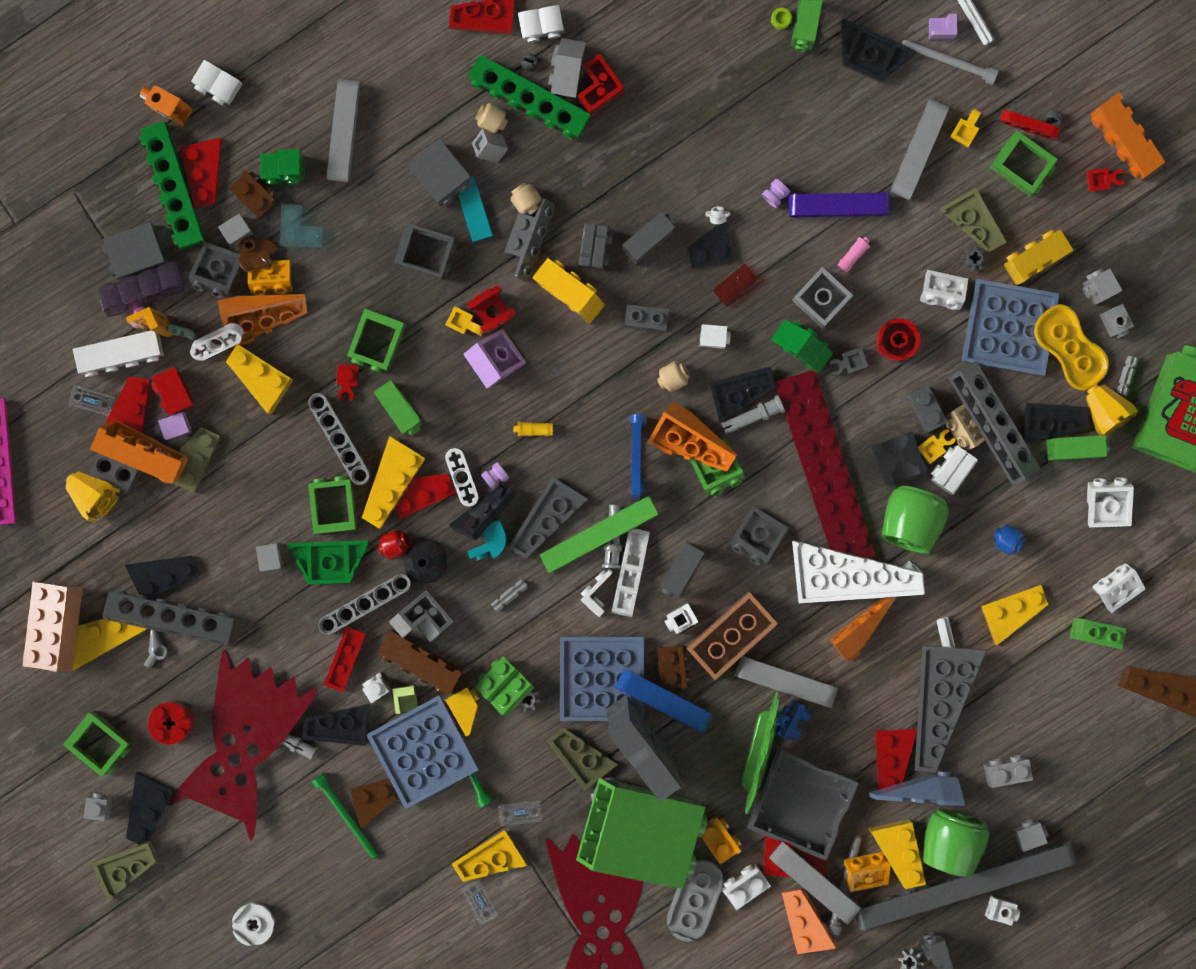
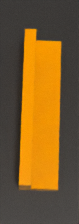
(150, 319)

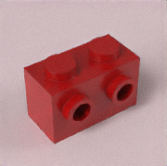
(172, 391)

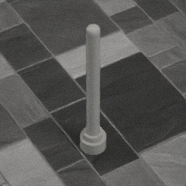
(987, 74)
(833, 924)

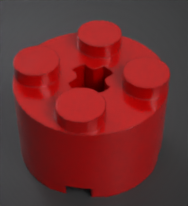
(908, 335)
(164, 732)

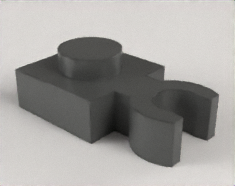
(852, 361)

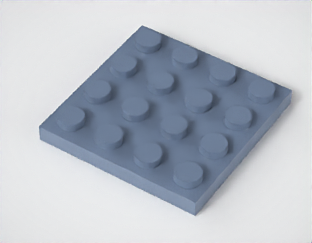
(1003, 327)
(591, 671)
(423, 751)

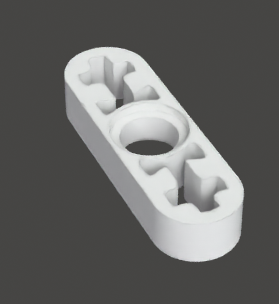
(212, 349)
(462, 460)

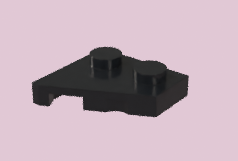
(711, 248)

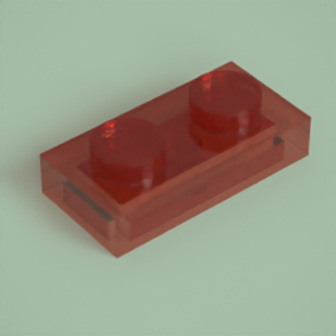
(734, 285)

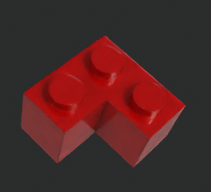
(604, 85)

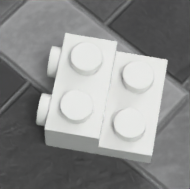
(1110, 503)

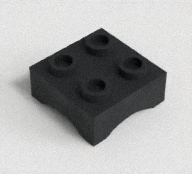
(898, 458)

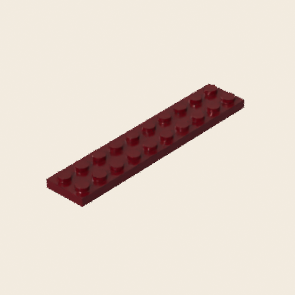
(824, 465)

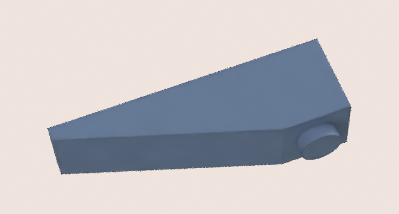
(935, 788)

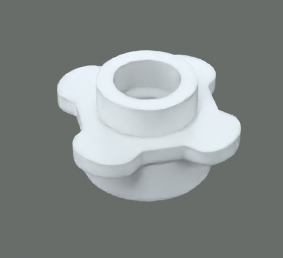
(717, 215)

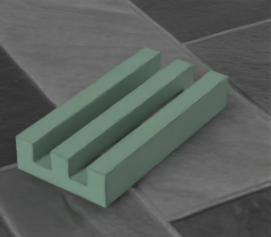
(181, 331)

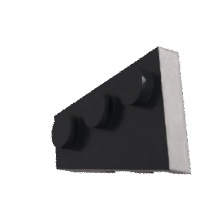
(739, 390)
(1052, 420)
(483, 513)
(159, 576)
(339, 726)

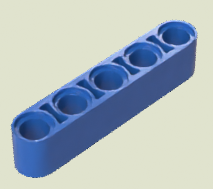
(664, 701)

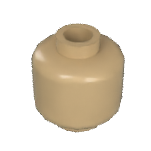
(491, 118)
(526, 199)
(673, 376)

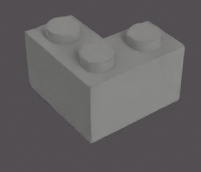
(568, 63)
(424, 614)

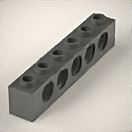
(994, 423)
(119, 598)

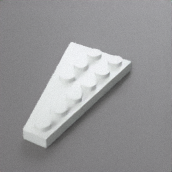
(839, 576)

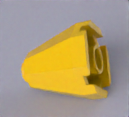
(1109, 409)
(91, 495)

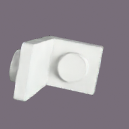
(595, 604)

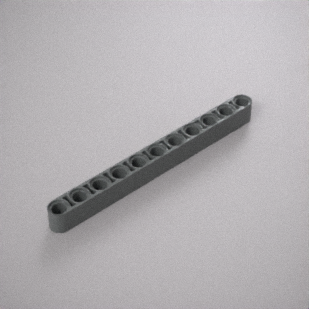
(960, 888)

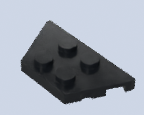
(870, 52)

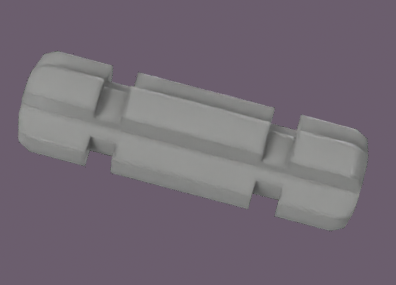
(1127, 376)
(509, 595)

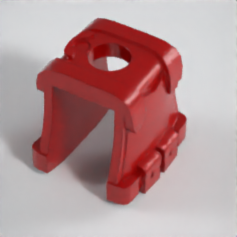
(490, 298)

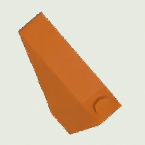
(261, 313)
(687, 436)
(856, 633)

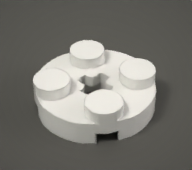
(241, 925)

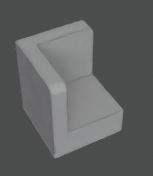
(489, 146)
(235, 229)
(269, 557)

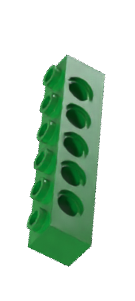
(484, 67)
(150, 137)

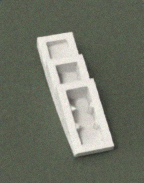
(630, 572)

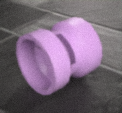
(776, 192)
(495, 476)

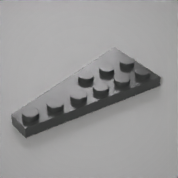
(944, 687)

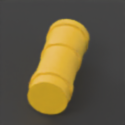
(533, 429)

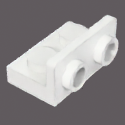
(944, 290)
(1119, 587)
(745, 886)

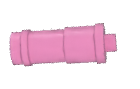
(854, 254)

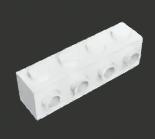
(118, 352)

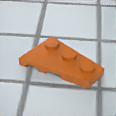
(806, 926)

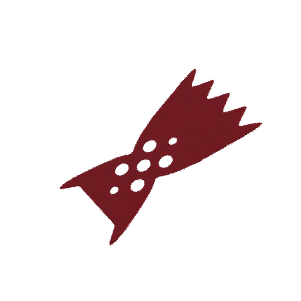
(237, 703)
(579, 893)

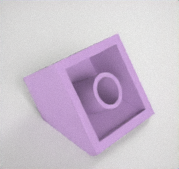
(494, 358)

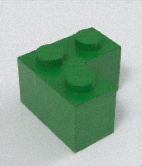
(284, 166)
(802, 345)

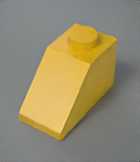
(464, 708)

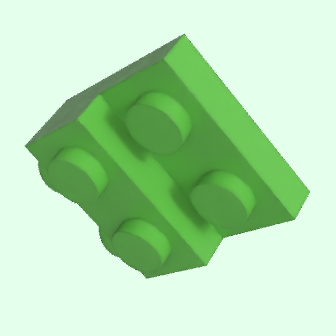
(714, 479)
(503, 686)

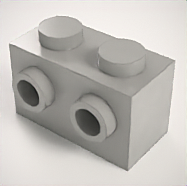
(1101, 286)
(1008, 772)

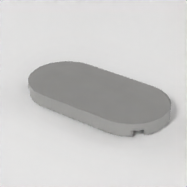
(696, 902)

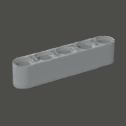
(343, 130)
(919, 149)
(331, 432)
(355, 607)
(786, 681)
(815, 882)

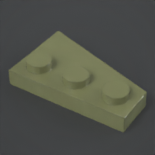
(975, 220)
(200, 451)
(580, 759)
(123, 867)

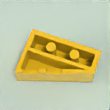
(259, 377)

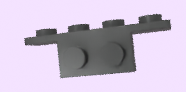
(527, 238)

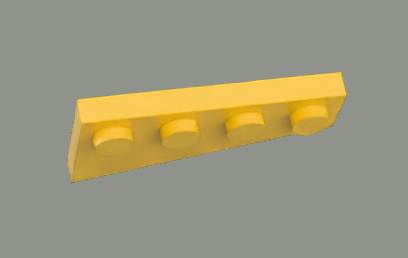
(392, 479)
(99, 637)

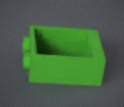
(806, 24)
(1014, 179)
(383, 320)
(398, 408)
(1077, 447)
(335, 527)
(1097, 633)
(91, 718)

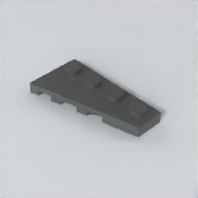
(548, 514)

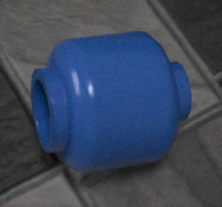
(1009, 539)

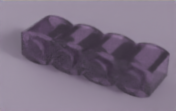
(139, 290)

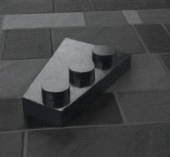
(146, 808)

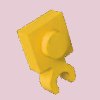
(933, 447)

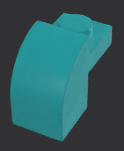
(495, 542)

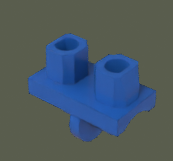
(788, 719)

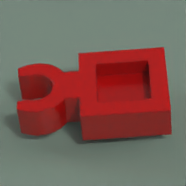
(1101, 179)
(347, 377)

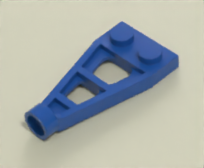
(637, 485)

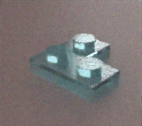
(294, 233)

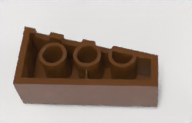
(421, 662)
(1162, 687)

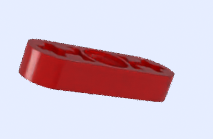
(1030, 125)

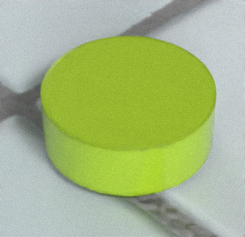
(781, 18)

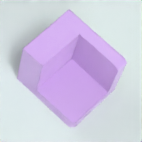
(943, 27)
(175, 426)

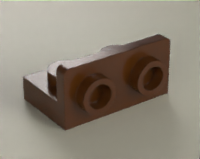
(252, 194)
(672, 667)

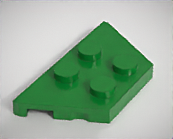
(328, 560)

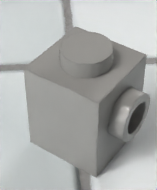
(1116, 321)
(98, 807)
(1030, 835)

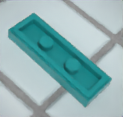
(475, 213)

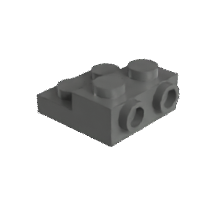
(215, 270)
(758, 536)
(936, 950)

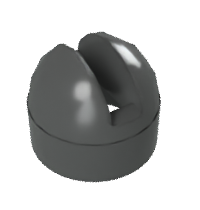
(527, 65)
(1053, 114)

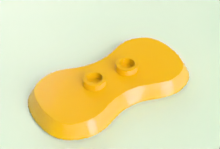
(1062, 335)

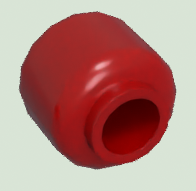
(394, 544)

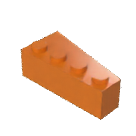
(1127, 137)
(139, 451)

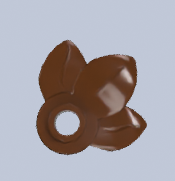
(257, 255)

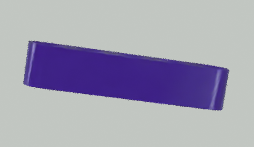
(839, 205)

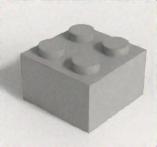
(822, 297)

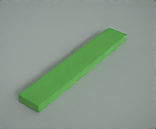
(599, 534)

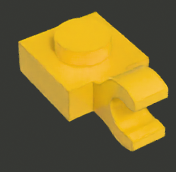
(965, 130)
(461, 321)

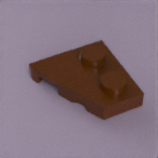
(372, 799)

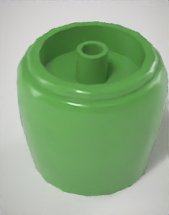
(914, 519)
(955, 842)

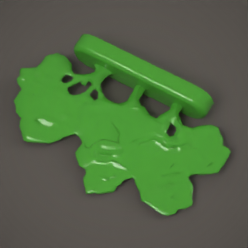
(759, 752)

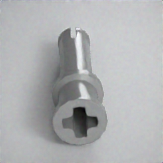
(763, 412)
(612, 548)

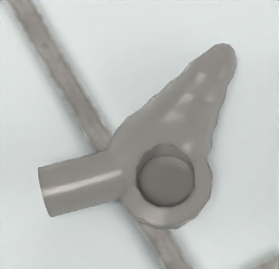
(156, 650)

